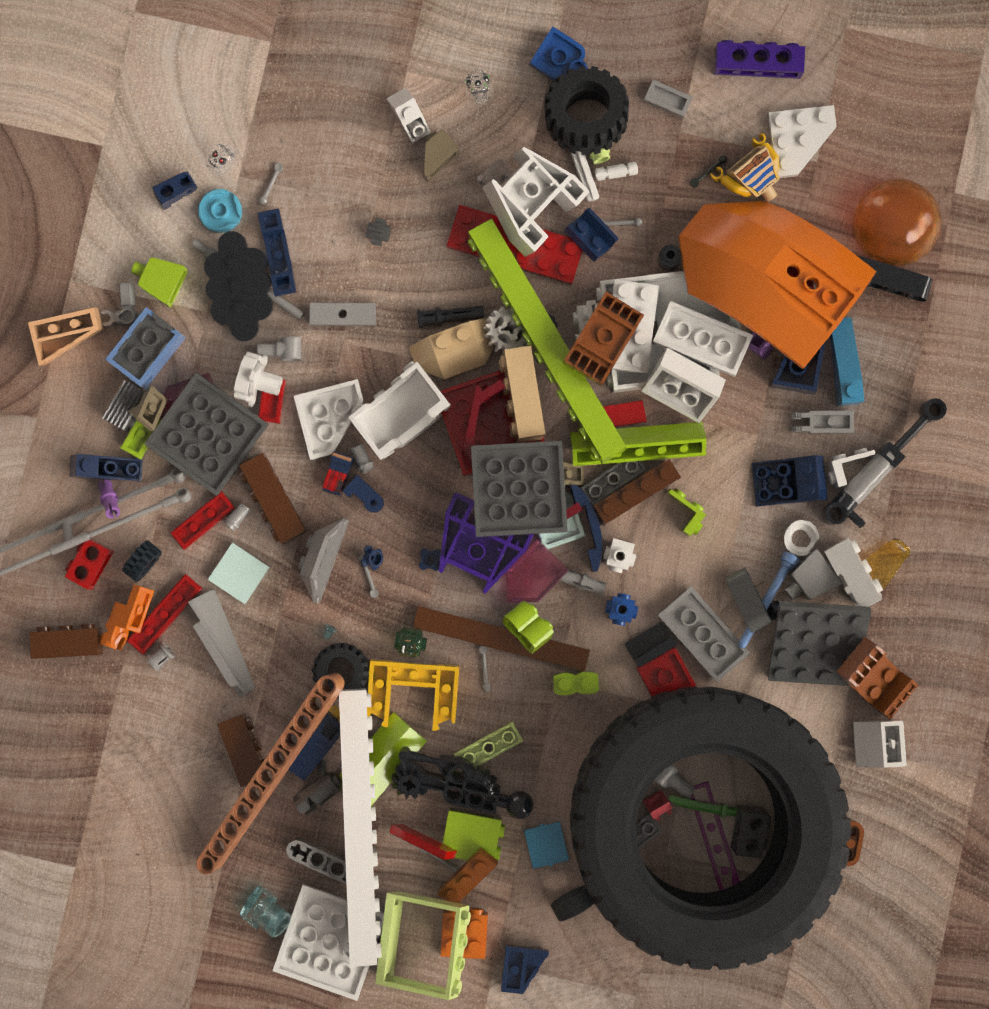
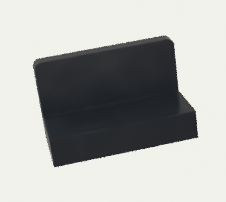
(650, 644)

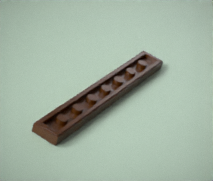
(498, 638)

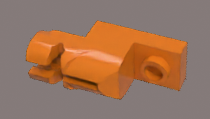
(126, 617)

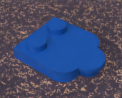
(558, 55)

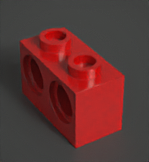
(93, 566)

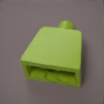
(160, 279)

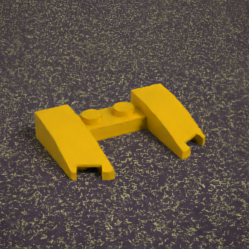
(388, 673)

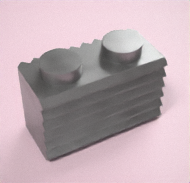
(125, 398)

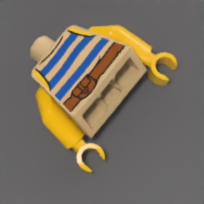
(753, 173)

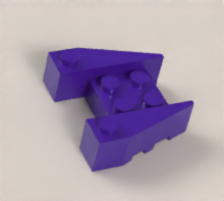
(480, 556)

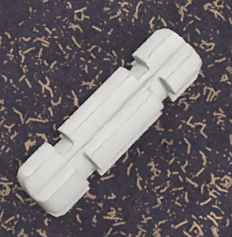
(616, 171)

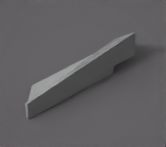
(220, 642)

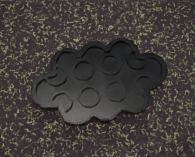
(238, 286)

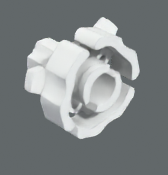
(253, 378)

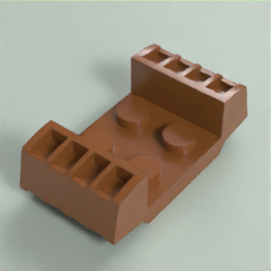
(603, 339)
(876, 678)

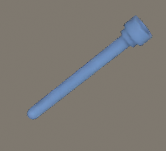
(788, 562)

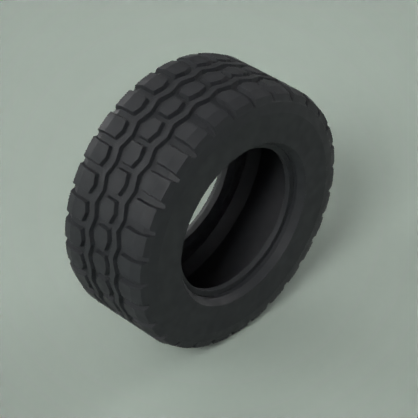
(778, 896)

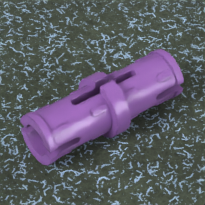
(108, 498)

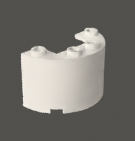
(400, 412)

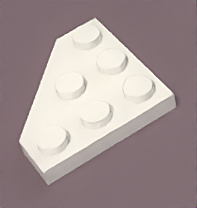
(799, 135)
(325, 416)

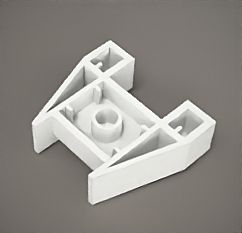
(528, 194)

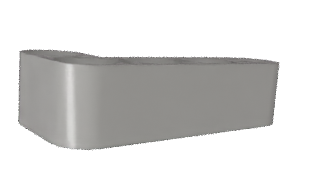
(329, 858)

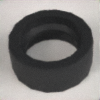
(572, 903)

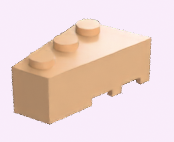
(63, 332)

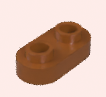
(855, 843)

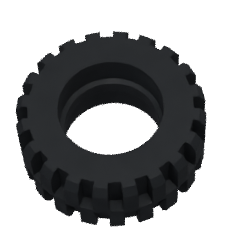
(581, 85)

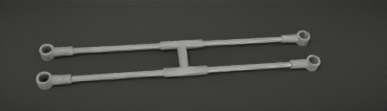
(182, 495)

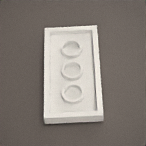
(643, 299)
(702, 339)

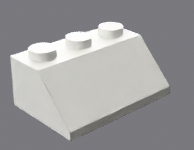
(683, 385)

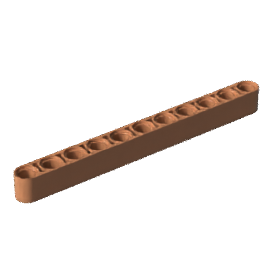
(278, 769)

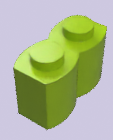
(528, 626)
(582, 682)

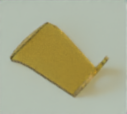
(887, 561)

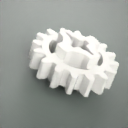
(503, 339)

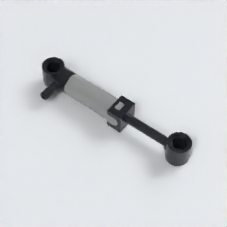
(877, 468)

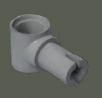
(288, 349)
(671, 778)

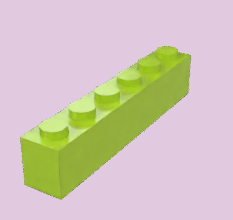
(647, 444)

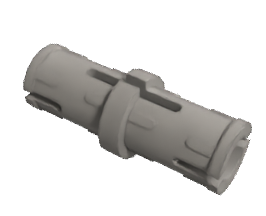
(584, 582)

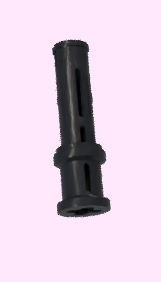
(439, 316)

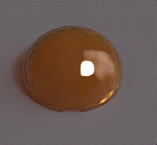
(897, 222)

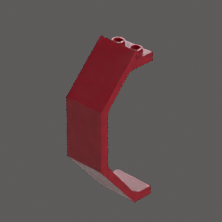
(489, 392)

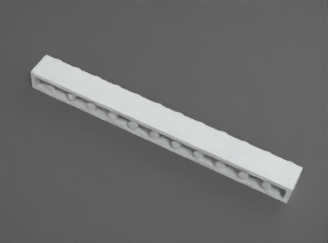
(358, 827)

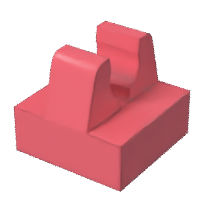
(657, 805)

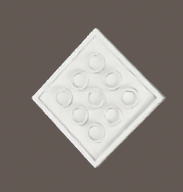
(318, 944)

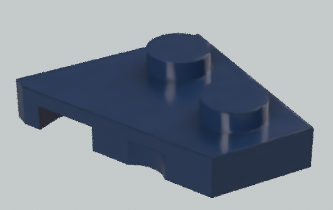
(521, 967)

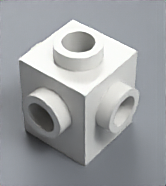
(625, 549)

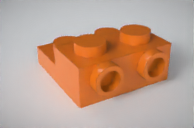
(475, 932)

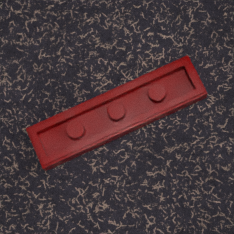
(165, 614)

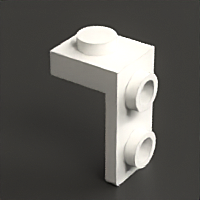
(836, 474)

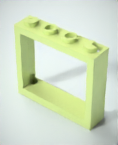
(389, 944)

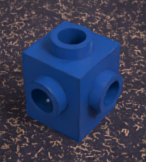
(613, 605)

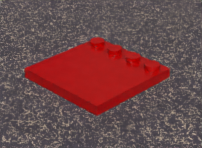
(492, 419)

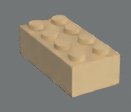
(522, 394)

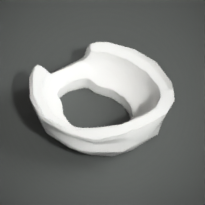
(811, 531)

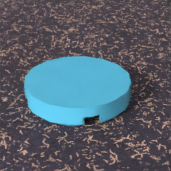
(220, 211)

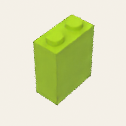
(472, 831)

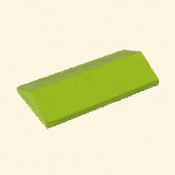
(386, 750)

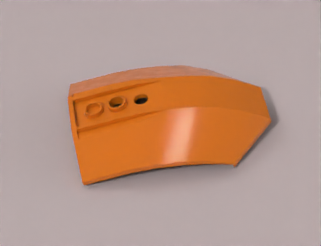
(739, 264)

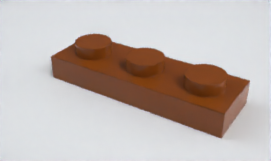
(467, 876)

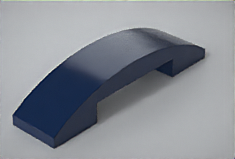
(277, 252)
(594, 554)

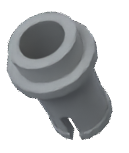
(362, 459)
(237, 516)

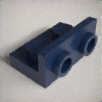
(591, 234)

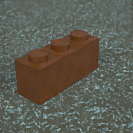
(65, 642)
(242, 747)

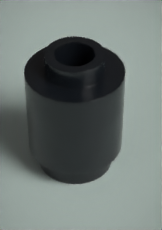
(664, 262)

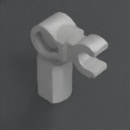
(127, 300)

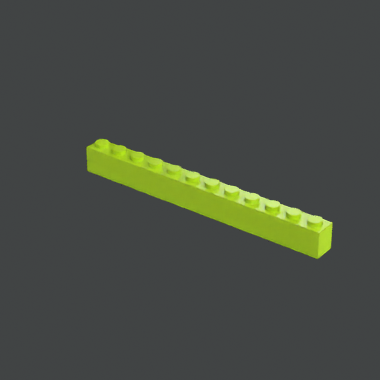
(546, 341)

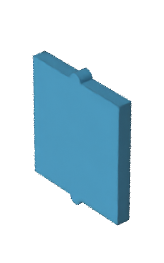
(546, 845)

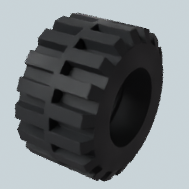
(346, 651)

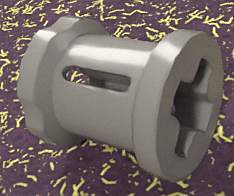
(160, 656)

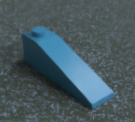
(846, 365)

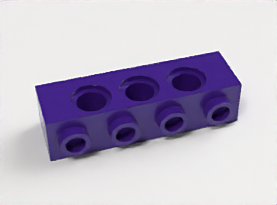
(770, 67)

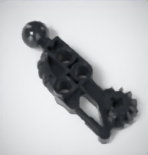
(470, 781)

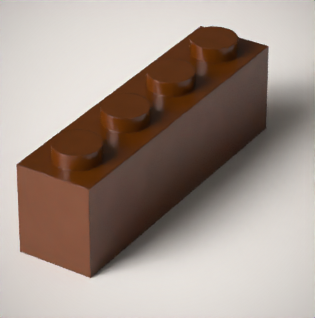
(636, 492)
(272, 498)

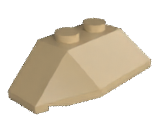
(453, 350)

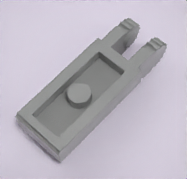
(825, 422)

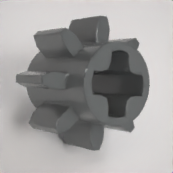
(378, 231)

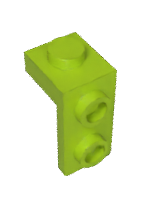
(694, 524)

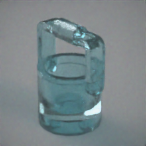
(266, 914)

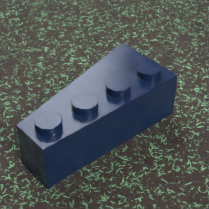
(796, 379)

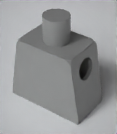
(812, 577)

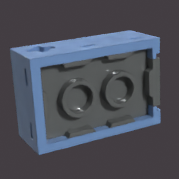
(145, 348)

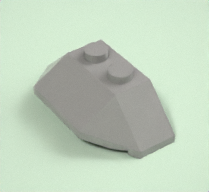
(321, 557)

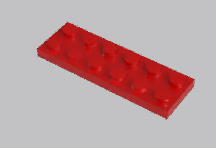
(554, 259)

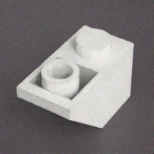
(408, 115)

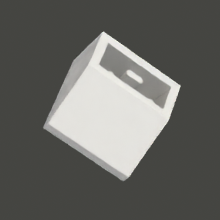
(879, 743)

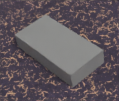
(668, 99)

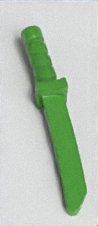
(722, 809)

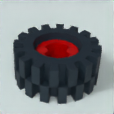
(141, 561)

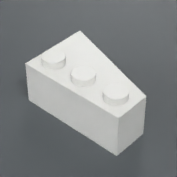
(854, 573)

